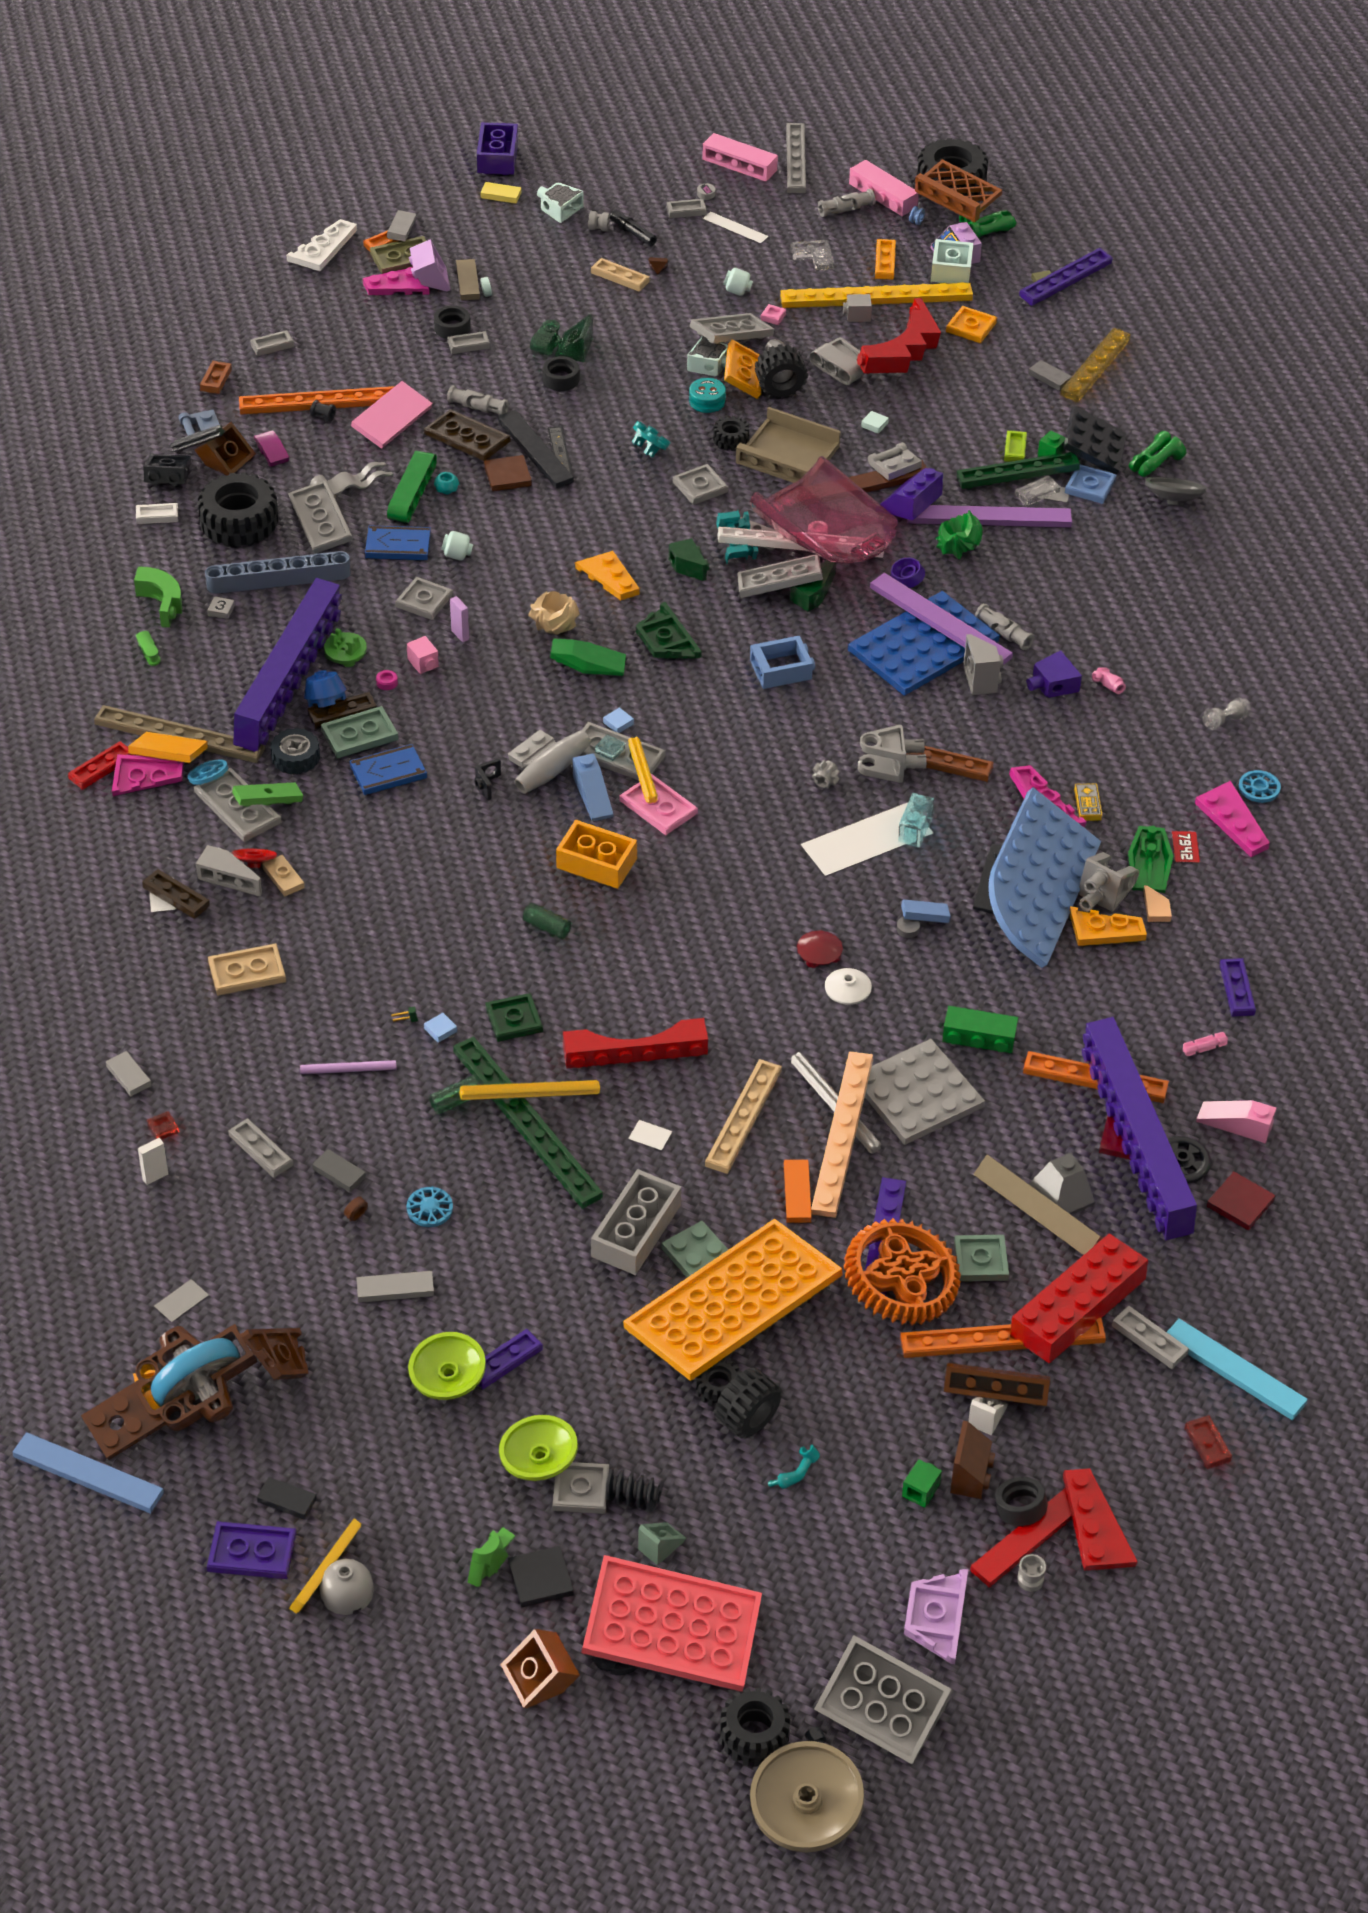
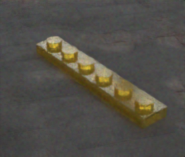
(1095, 364)

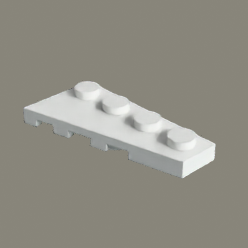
(324, 246)

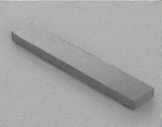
(795, 158)

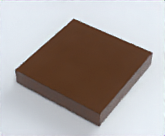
(507, 473)

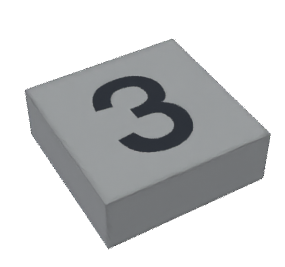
(221, 607)

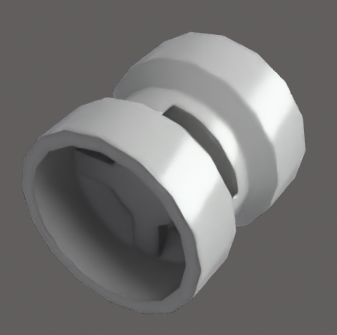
(599, 223)
(1031, 1572)

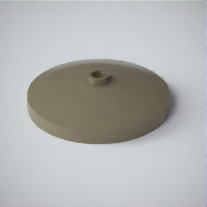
(802, 1774)

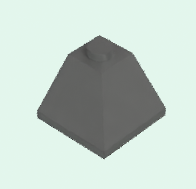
(1065, 1184)

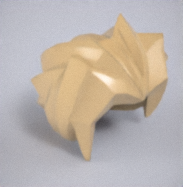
(554, 612)

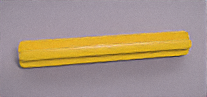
(642, 770)

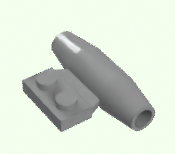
(545, 757)

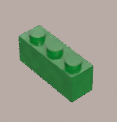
(980, 1029)

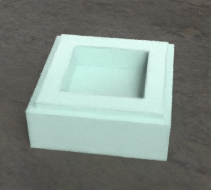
(874, 422)

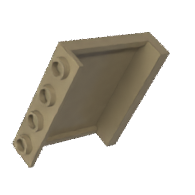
(787, 446)

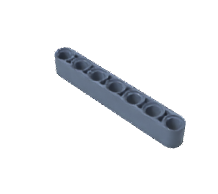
(277, 572)

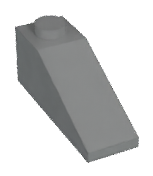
(224, 869)

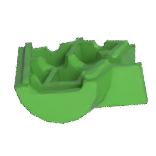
(489, 1557)

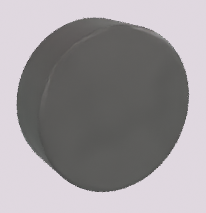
(908, 928)

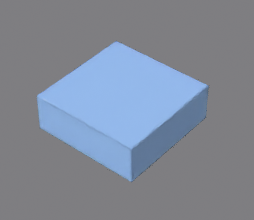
(618, 720)
(440, 1027)

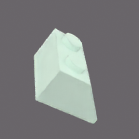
(951, 261)

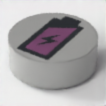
(706, 191)

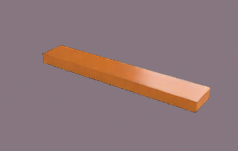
(1079, 1074)

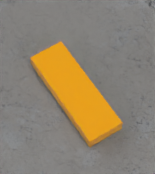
(885, 259)

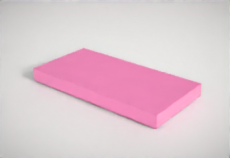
(391, 414)

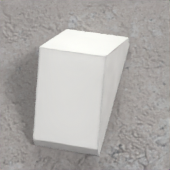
(986, 1413)

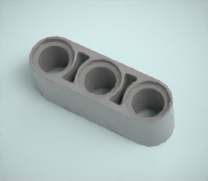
(836, 364)

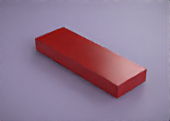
(97, 766)

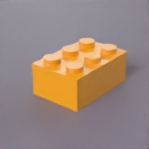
(596, 854)

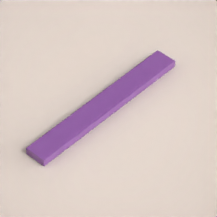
(998, 515)
(930, 613)

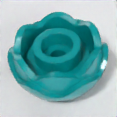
(446, 483)

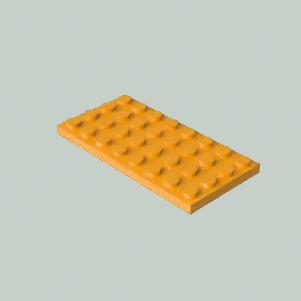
(732, 1299)

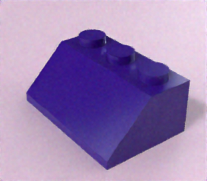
(915, 494)

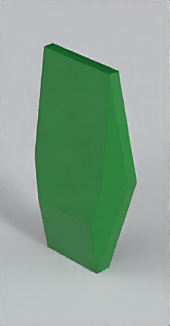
(588, 657)
(1152, 857)

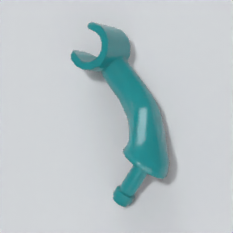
(788, 1479)

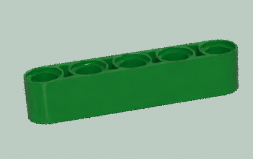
(411, 486)

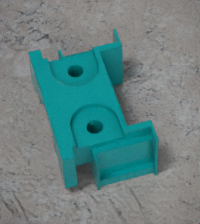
(733, 520)

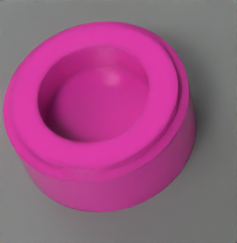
(386, 680)

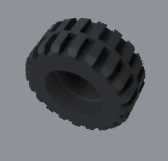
(957, 152)
(238, 527)

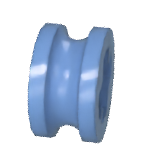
(916, 215)

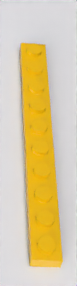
(879, 294)

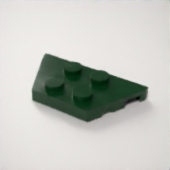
(666, 635)

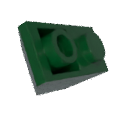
(688, 559)

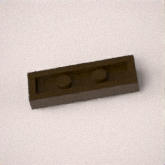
(341, 709)
(176, 893)

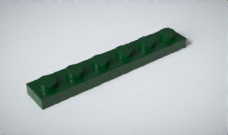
(1018, 470)

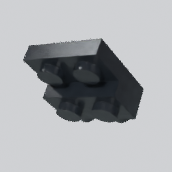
(166, 469)

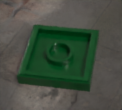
(514, 1017)

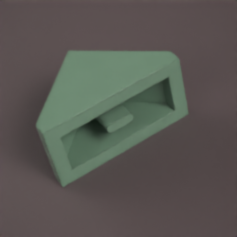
(658, 1540)

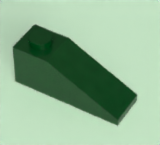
(813, 593)

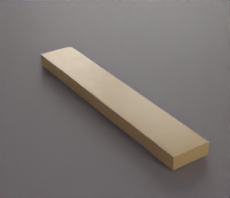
(743, 1116)

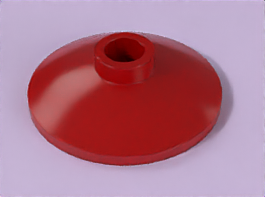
(254, 857)

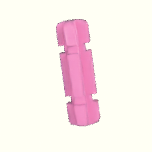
(1205, 1044)

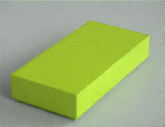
(1015, 446)

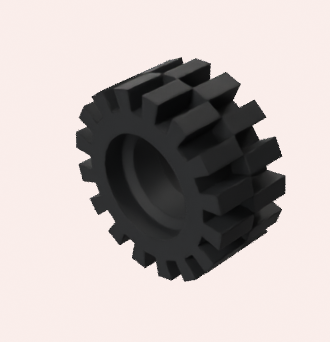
(730, 432)
(719, 1370)

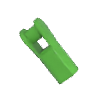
(148, 648)

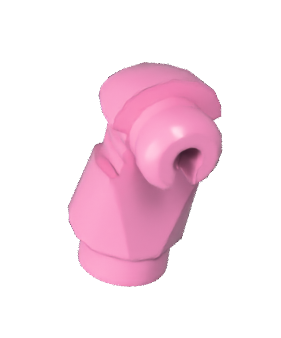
(1109, 680)

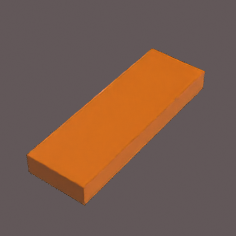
(797, 1191)

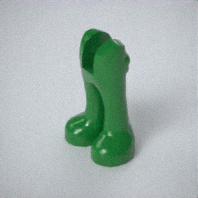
(991, 223)
(1167, 447)

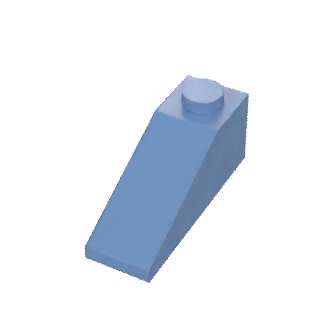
(592, 787)

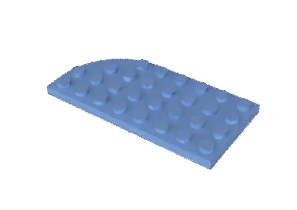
(1039, 875)

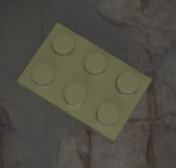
(394, 255)

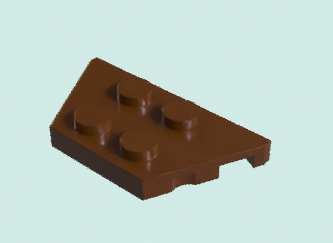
(278, 1351)

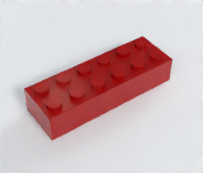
(1079, 1298)

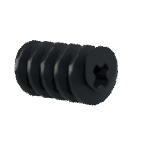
(633, 1490)

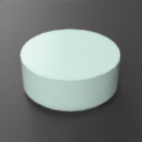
(486, 287)

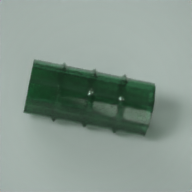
(547, 920)
(450, 1096)

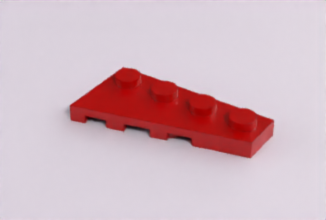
(1096, 1528)

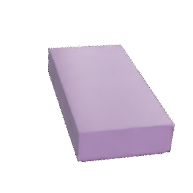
(459, 619)

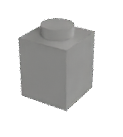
(858, 308)

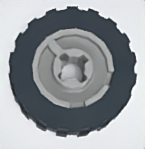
(295, 751)

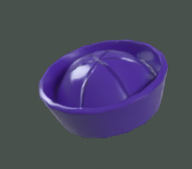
(908, 572)

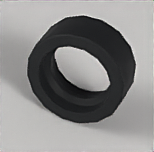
(453, 313)
(559, 364)
(1021, 1487)

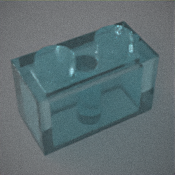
(916, 820)

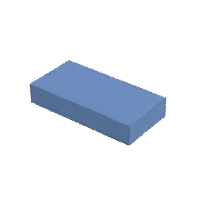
(925, 911)

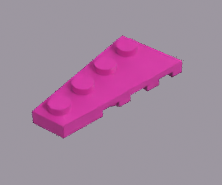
(1027, 777)
(1231, 814)

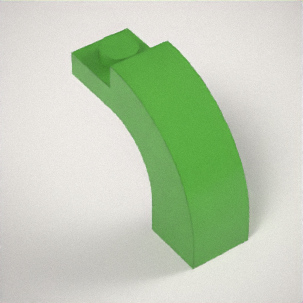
(161, 586)

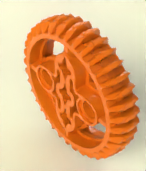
(902, 1271)

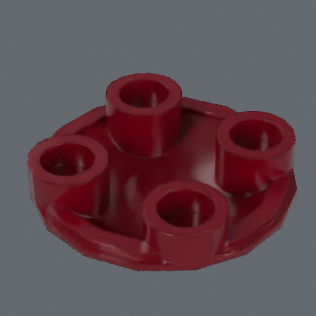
(819, 948)

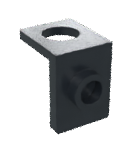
(482, 780)

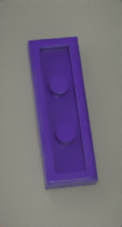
(1237, 987)
(509, 1356)

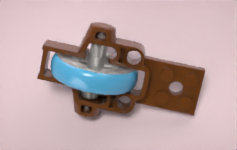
(174, 1387)

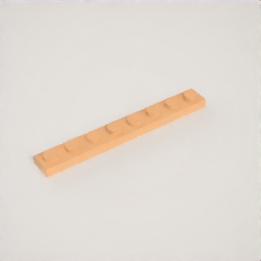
(842, 1135)

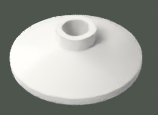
(848, 986)

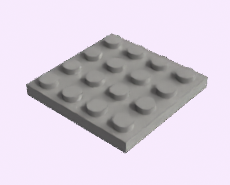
(920, 1092)

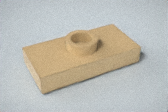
(283, 875)

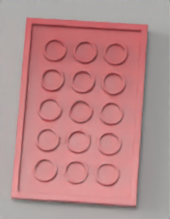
(672, 1623)

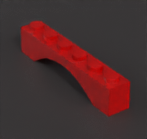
(587, 1049)

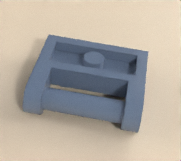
(203, 419)

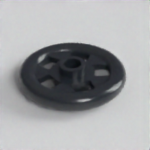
(1195, 1147)

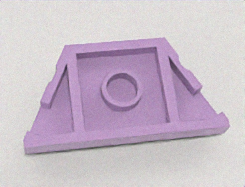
(936, 1613)

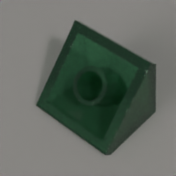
(577, 340)

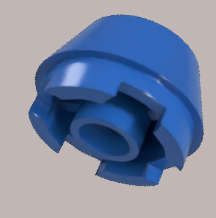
(324, 689)

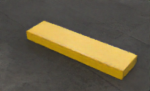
(331, 1557)

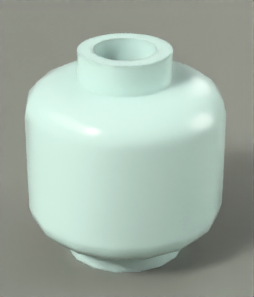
(738, 281)
(456, 545)

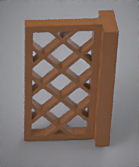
(951, 197)

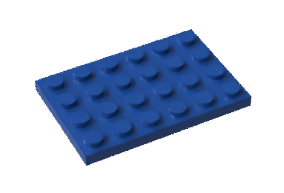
(912, 652)

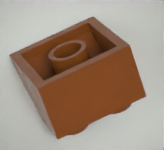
(539, 1668)

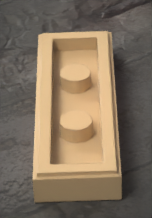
(620, 274)

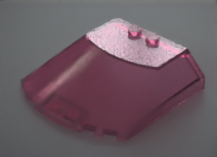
(828, 516)

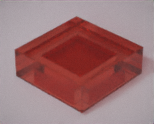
(162, 1125)

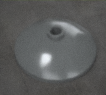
(1175, 489)

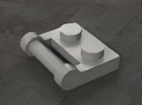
(895, 466)

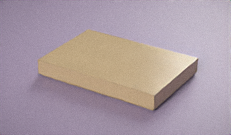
(246, 969)

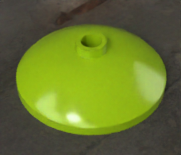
(445, 1355)
(534, 1439)

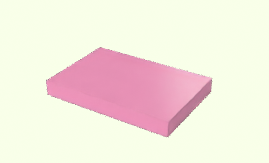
(667, 813)

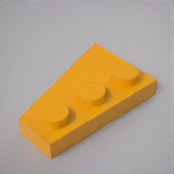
(610, 573)
(1104, 929)

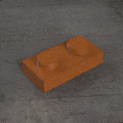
(215, 377)

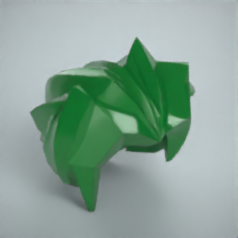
(959, 535)

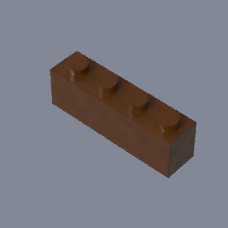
(997, 1384)

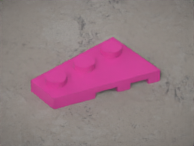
(394, 282)
(143, 772)

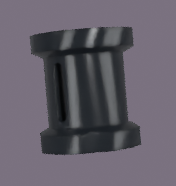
(323, 411)

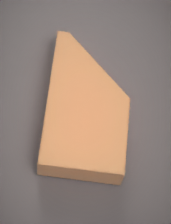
(1156, 906)

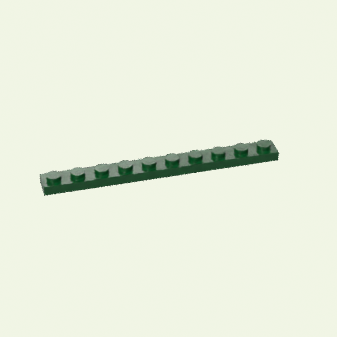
(530, 1125)

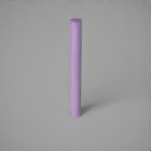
(348, 1067)

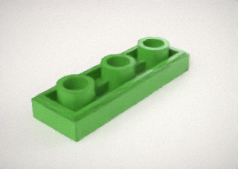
(267, 794)

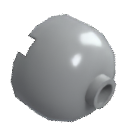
(346, 1586)

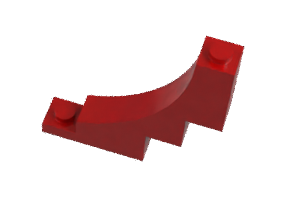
(910, 346)

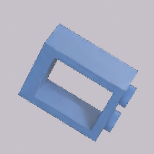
(784, 674)

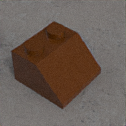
(226, 452)
(971, 1463)

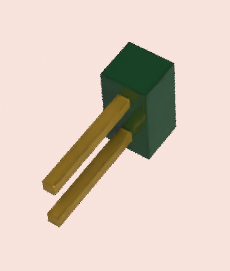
(412, 1015)

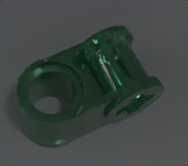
(546, 338)

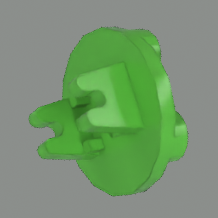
(345, 648)

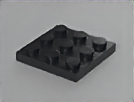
(1095, 440)

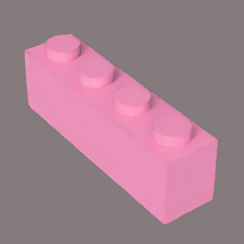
(740, 157)
(886, 188)

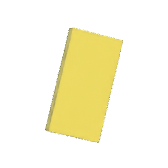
(500, 192)

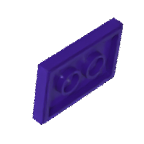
(251, 1550)

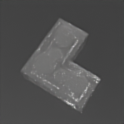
(818, 251)

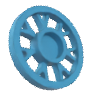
(207, 772)
(1259, 786)
(429, 1206)

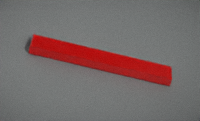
(1022, 1541)

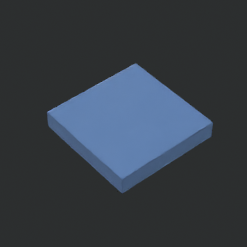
(1090, 484)

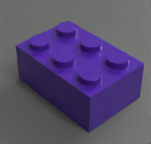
(497, 148)

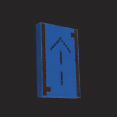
(398, 542)
(388, 769)

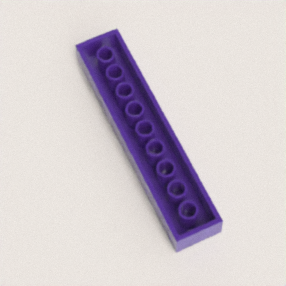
(286, 665)
(1140, 1128)

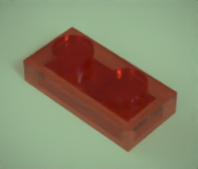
(1208, 1442)

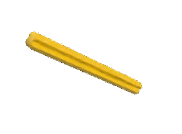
(525, 1090)

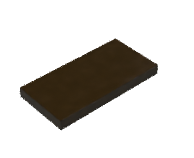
(467, 435)

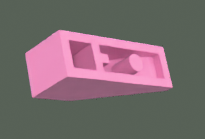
(1242, 1118)

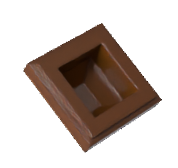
(658, 264)

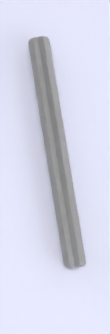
(830, 1097)

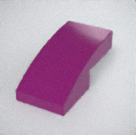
(272, 448)

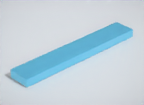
(1238, 1370)

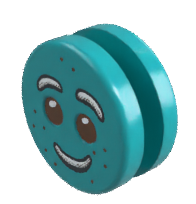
(707, 395)

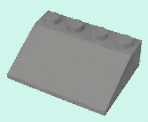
(883, 1699)

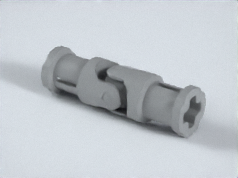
(846, 202)
(477, 400)
(1005, 627)

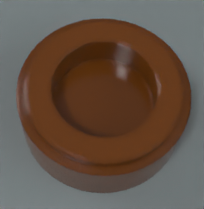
(356, 1208)

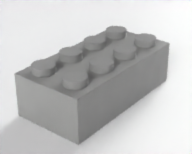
(636, 1222)

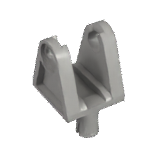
(890, 754)
(1103, 885)

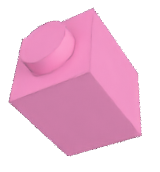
(422, 655)

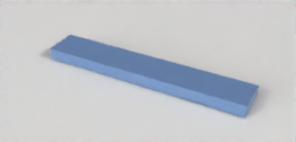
(88, 1472)

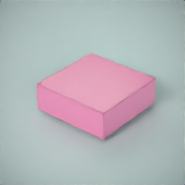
(773, 314)

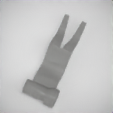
(344, 479)

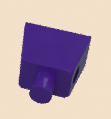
(1055, 676)

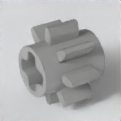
(825, 774)

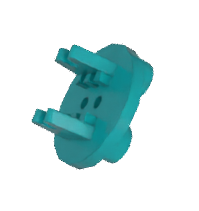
(651, 435)

